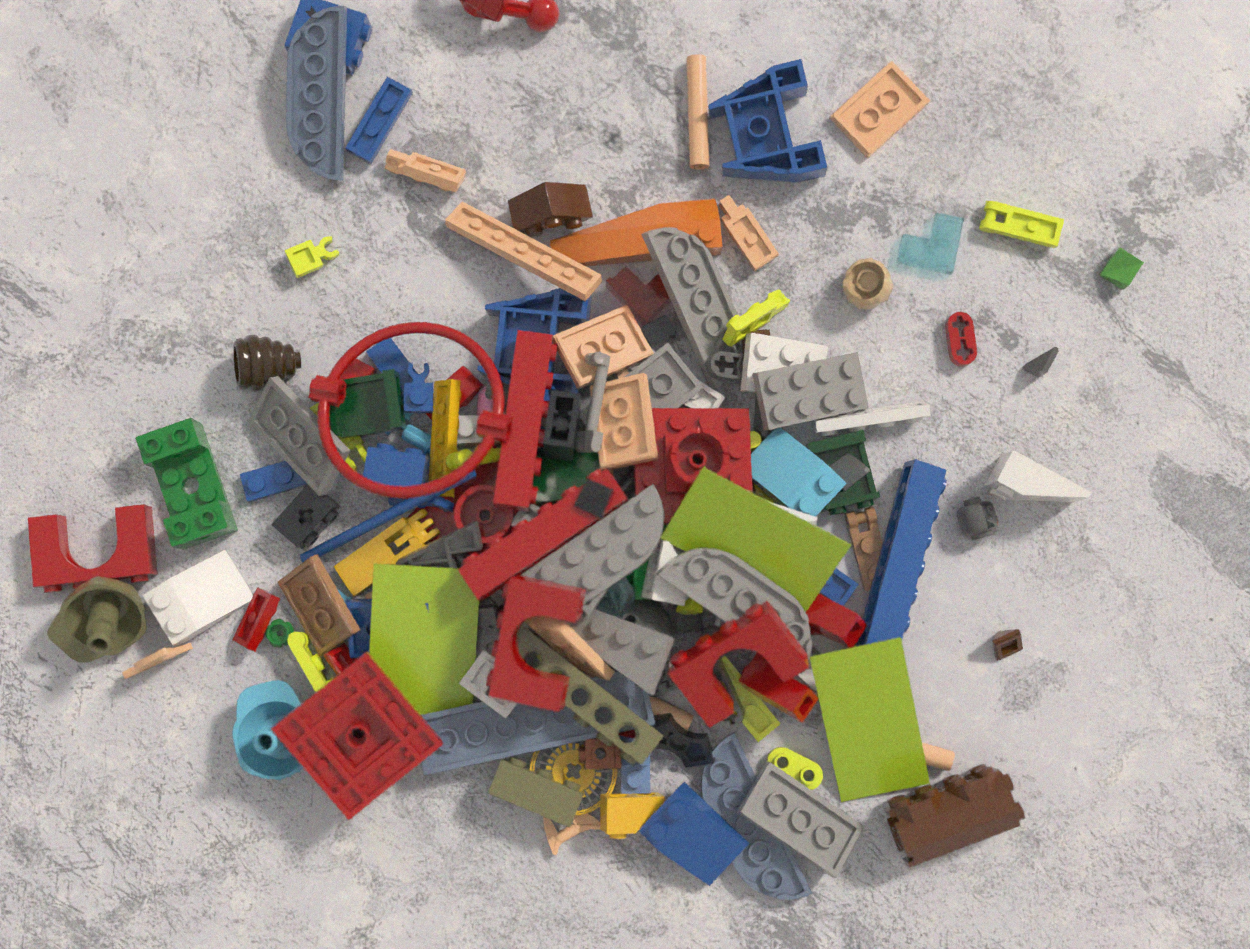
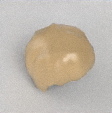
(867, 284)

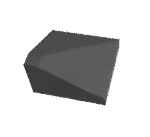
(1042, 363)
(849, 469)

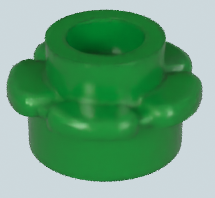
(272, 630)

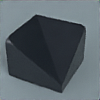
(658, 330)

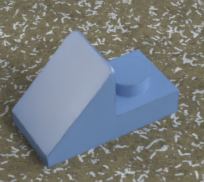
(636, 777)

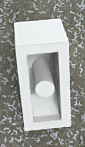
(655, 586)

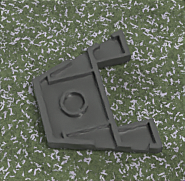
(441, 554)

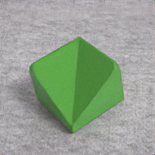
(1121, 268)

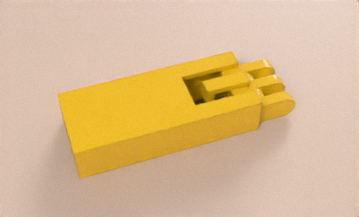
(358, 567)

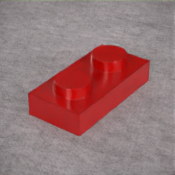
(256, 619)

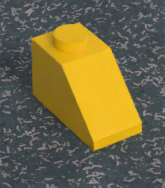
(627, 812)

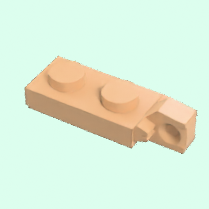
(426, 170)
(747, 234)

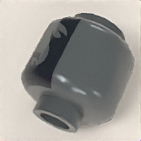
(977, 518)

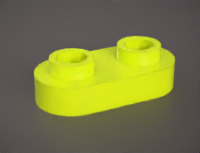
(797, 766)

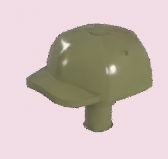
(98, 620)

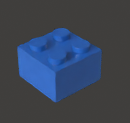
(396, 468)

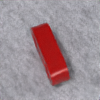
(968, 339)

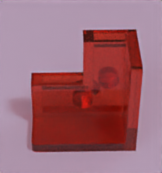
(642, 299)

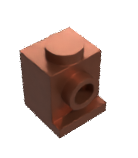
(611, 760)

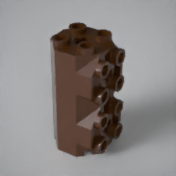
(954, 814)

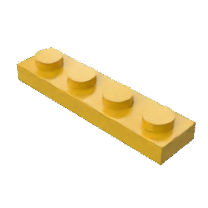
(444, 428)

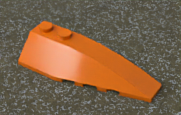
(621, 237)

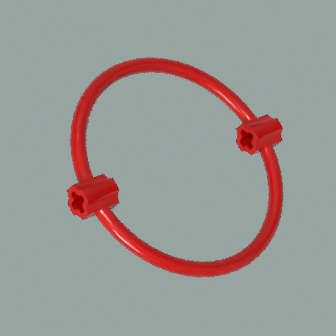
(332, 391)

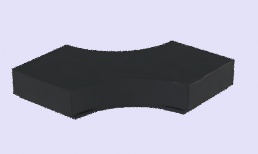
(691, 747)

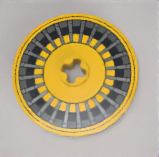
(592, 781)

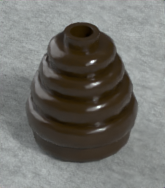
(261, 358)

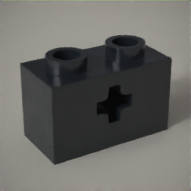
(562, 425)
(291, 520)

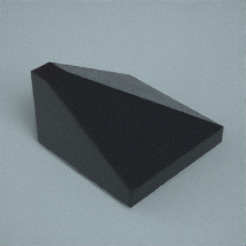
(594, 498)

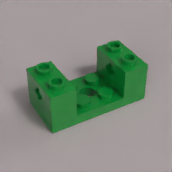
(181, 454)

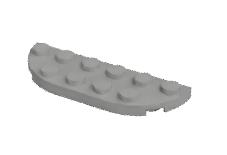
(694, 291)
(608, 548)
(731, 587)

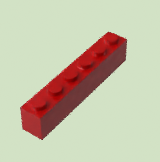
(527, 408)
(535, 539)

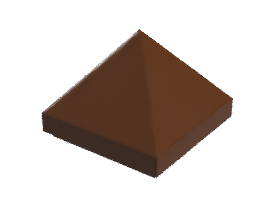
(1007, 643)

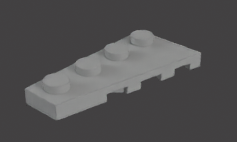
(626, 646)

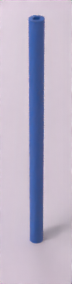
(376, 521)

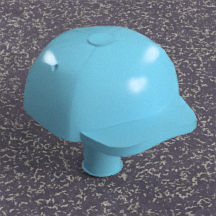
(255, 743)

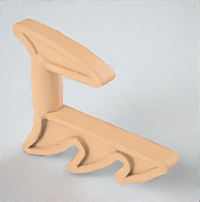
(156, 658)
(580, 824)

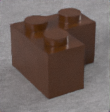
(550, 207)

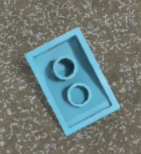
(793, 474)

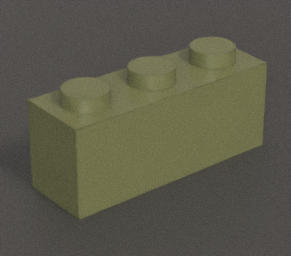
(536, 791)

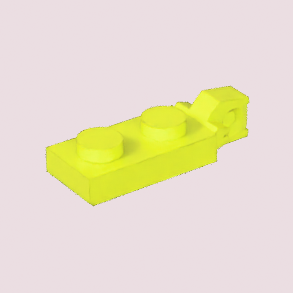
(755, 317)

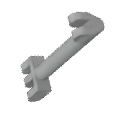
(591, 439)

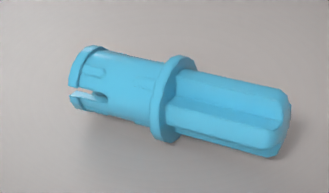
(417, 438)

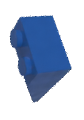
(693, 835)

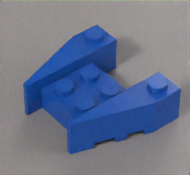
(761, 128)
(535, 314)

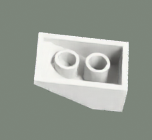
(1025, 480)
(198, 598)

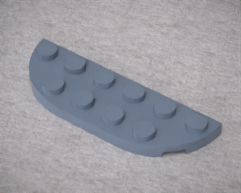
(318, 92)
(765, 861)

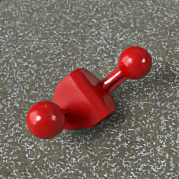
(538, 14)

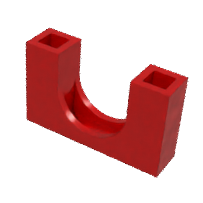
(55, 566)
(756, 630)
(511, 676)
(793, 697)

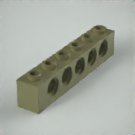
(646, 735)

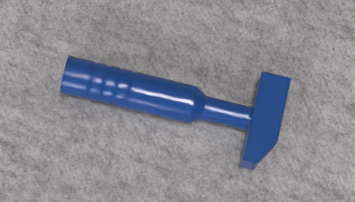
(439, 502)

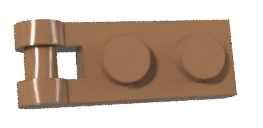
(865, 544)

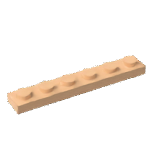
(524, 251)

